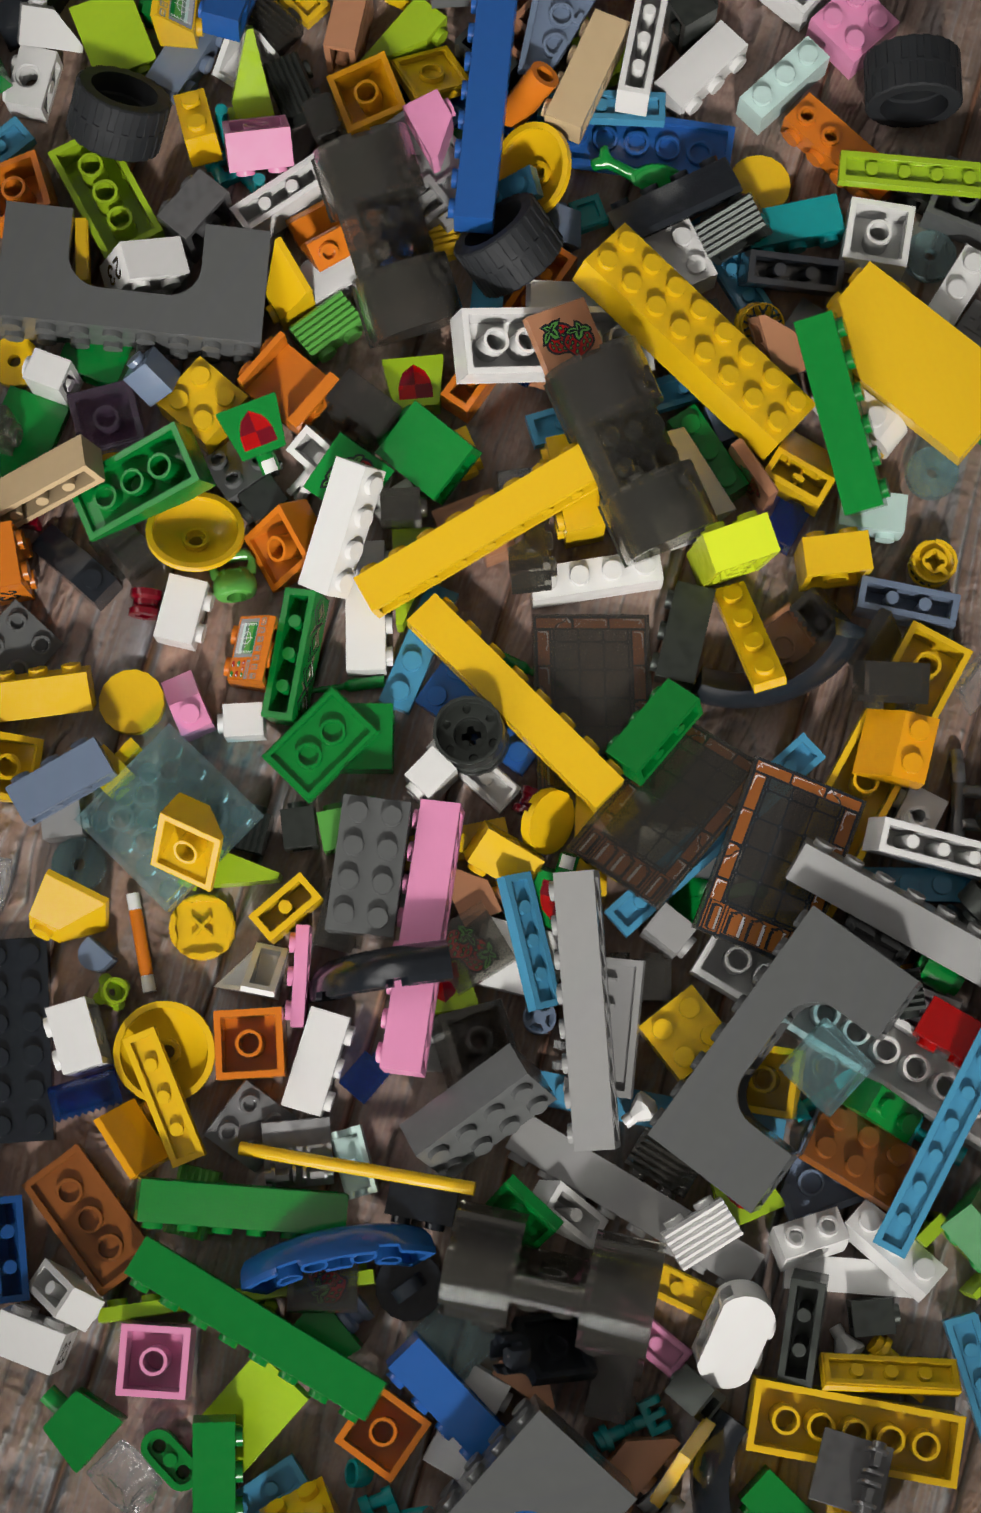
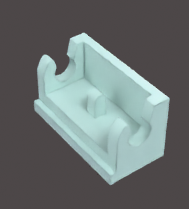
(352, 1145)

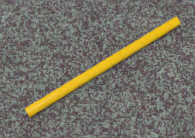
(357, 1168)

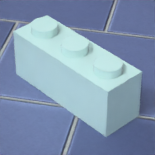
(782, 85)

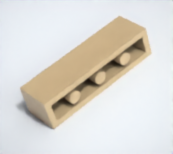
(586, 74)
(50, 480)

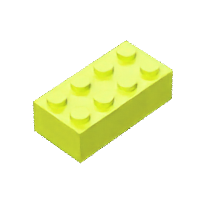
(733, 549)

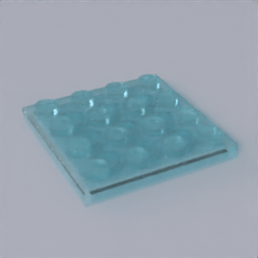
(129, 807)

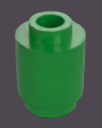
(938, 976)

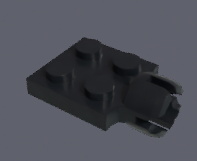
(542, 1350)

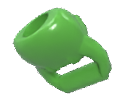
(236, 583)

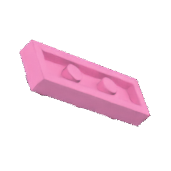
(299, 976)

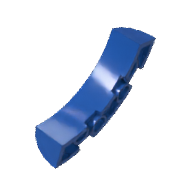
(335, 1250)

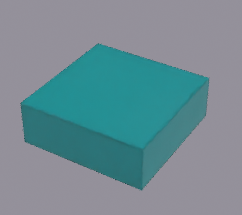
(592, 213)

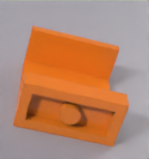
(317, 237)
(292, 377)

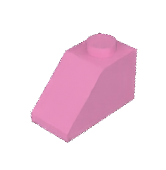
(431, 126)
(188, 706)

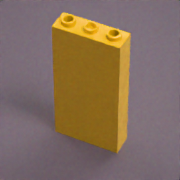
(913, 360)

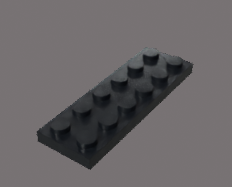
(24, 1046)

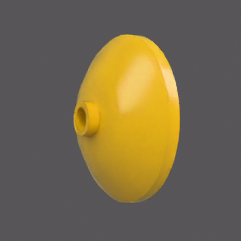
(545, 150)
(196, 534)
(177, 1027)

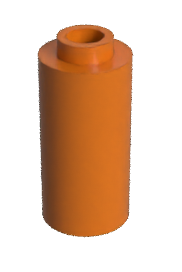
(530, 93)

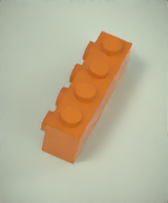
(822, 137)

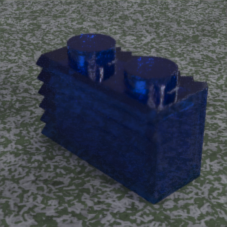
(85, 1095)

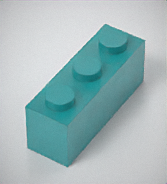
(803, 225)

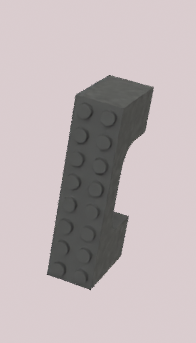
(52, 305)
(710, 1113)
(538, 1468)

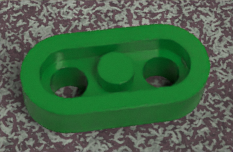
(168, 1461)

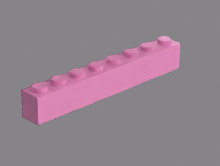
(422, 919)

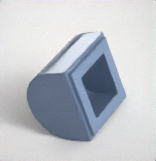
(96, 956)

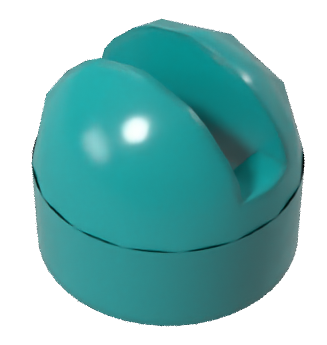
(357, 1474)

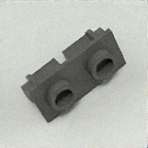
(884, 944)

